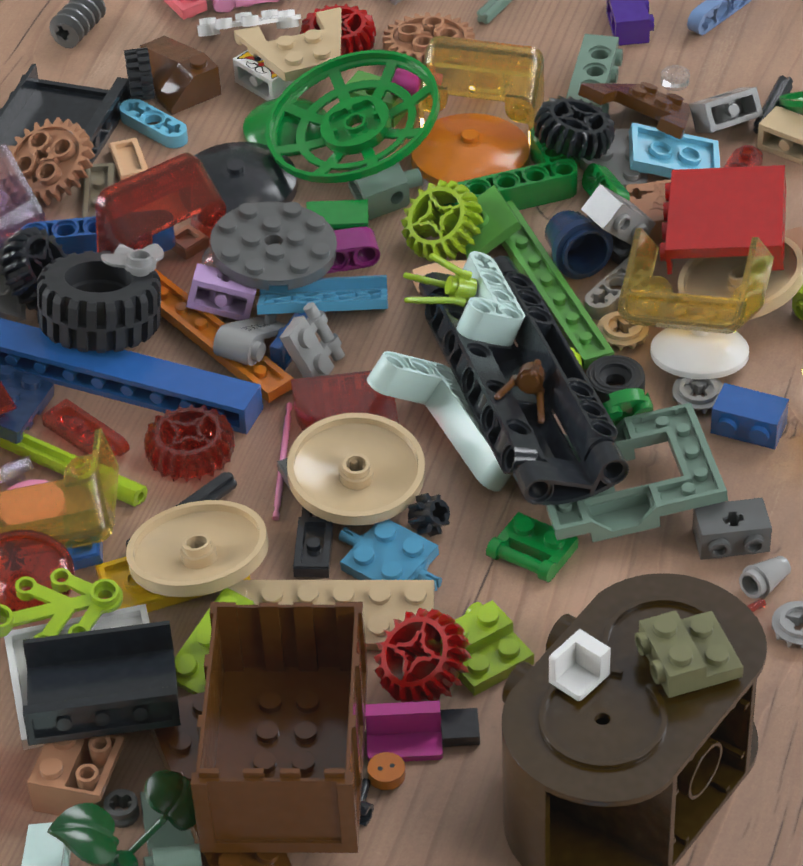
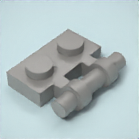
(304, 347)

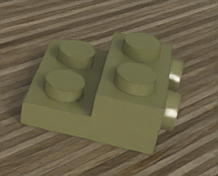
(687, 652)

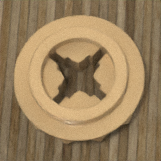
(608, 327)

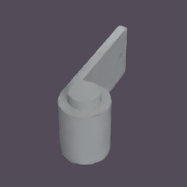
(245, 338)

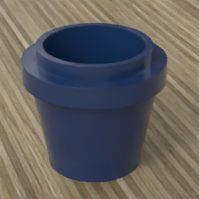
(578, 244)

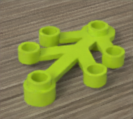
(59, 606)

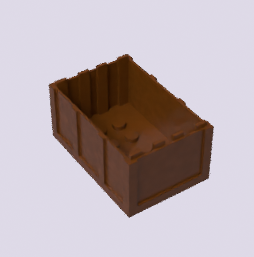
(282, 729)

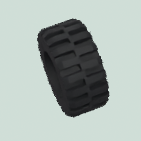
(96, 304)

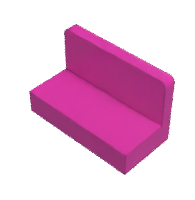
(405, 729)

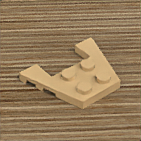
(299, 53)

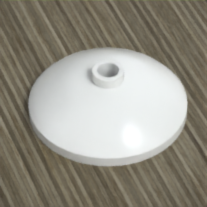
(699, 353)

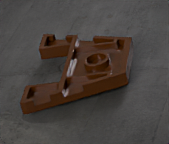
(643, 98)

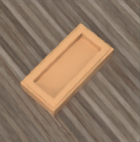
(127, 158)

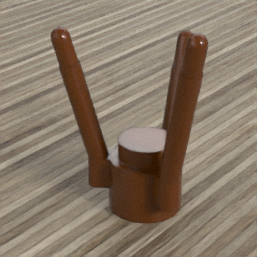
(530, 381)

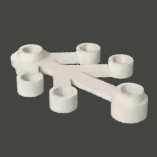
(283, 19)

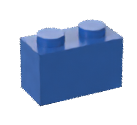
(749, 416)

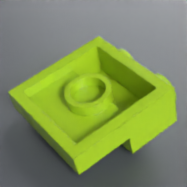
(493, 647)

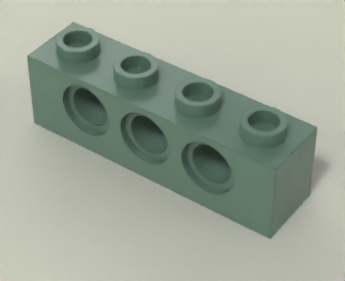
(596, 63)

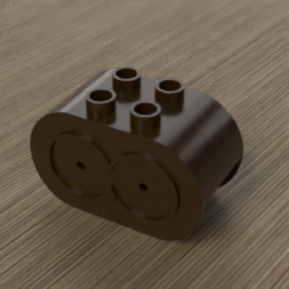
(626, 766)

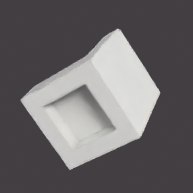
(579, 665)

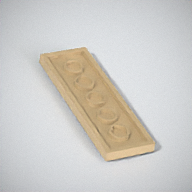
(381, 598)

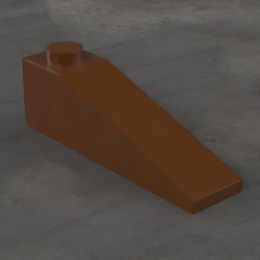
(181, 74)

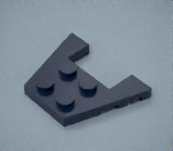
(30, 396)

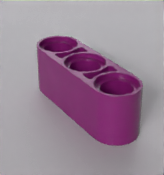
(355, 249)

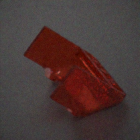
(156, 201)

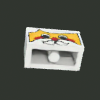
(257, 78)

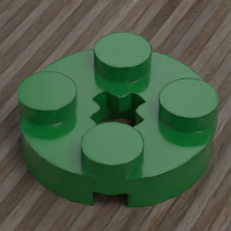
(627, 403)

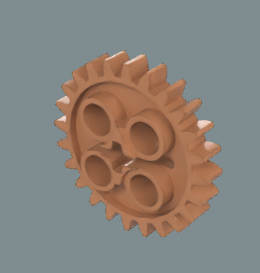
(414, 33)
(53, 158)

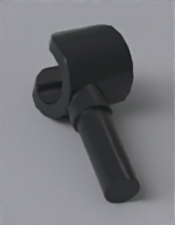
(366, 808)

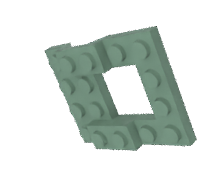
(640, 507)

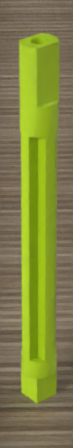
(58, 459)

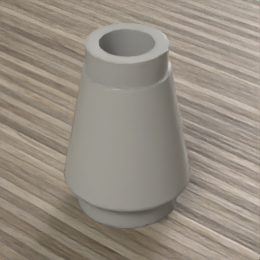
(763, 577)

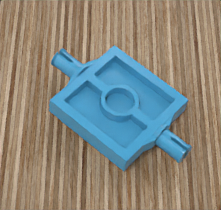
(389, 554)

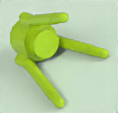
(458, 287)

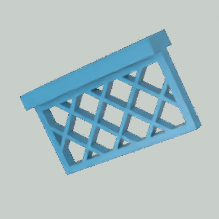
(328, 295)

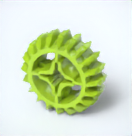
(451, 223)

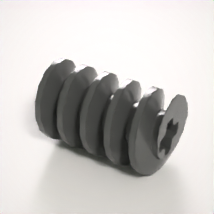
(76, 21)

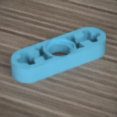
(169, 130)

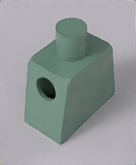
(386, 190)

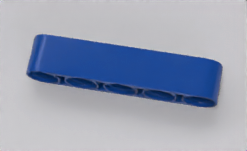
(80, 234)

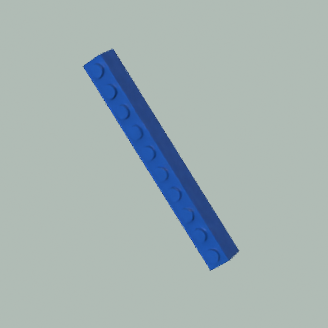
(130, 376)

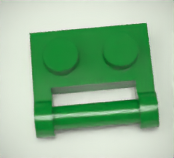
(532, 539)

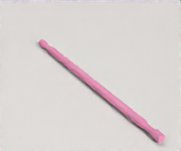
(283, 453)

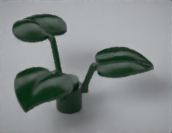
(90, 829)

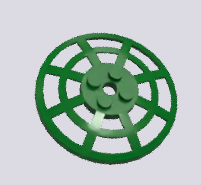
(338, 121)

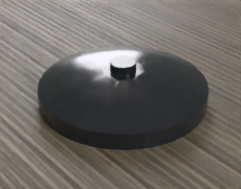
(247, 174)

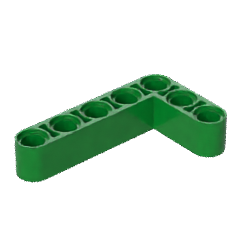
(545, 182)

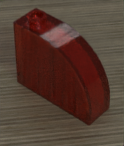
(338, 394)

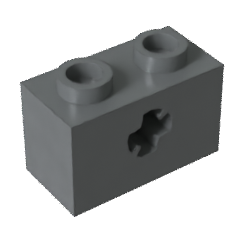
(732, 528)

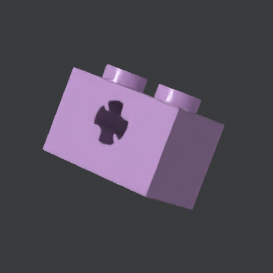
(219, 295)

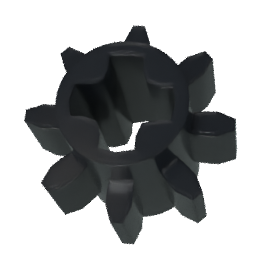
(428, 514)

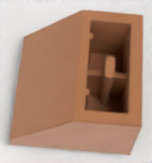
(73, 772)

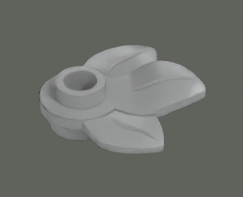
(138, 261)

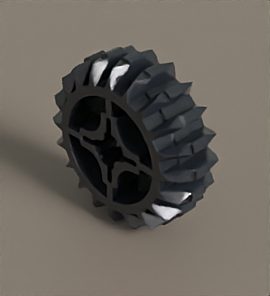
(574, 128)
(24, 259)

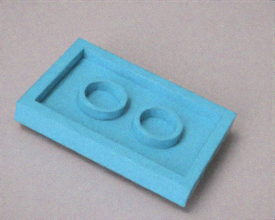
(660, 153)

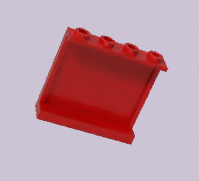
(720, 212)

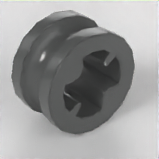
(124, 799)

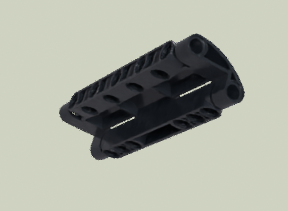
(524, 448)

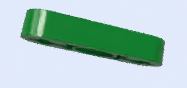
(596, 175)

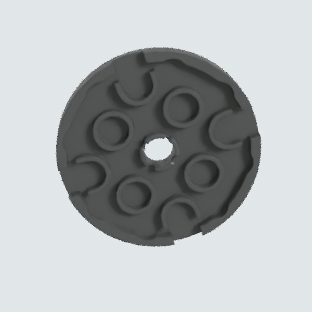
(249, 250)

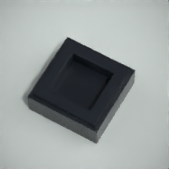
(460, 727)

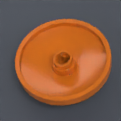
(470, 148)

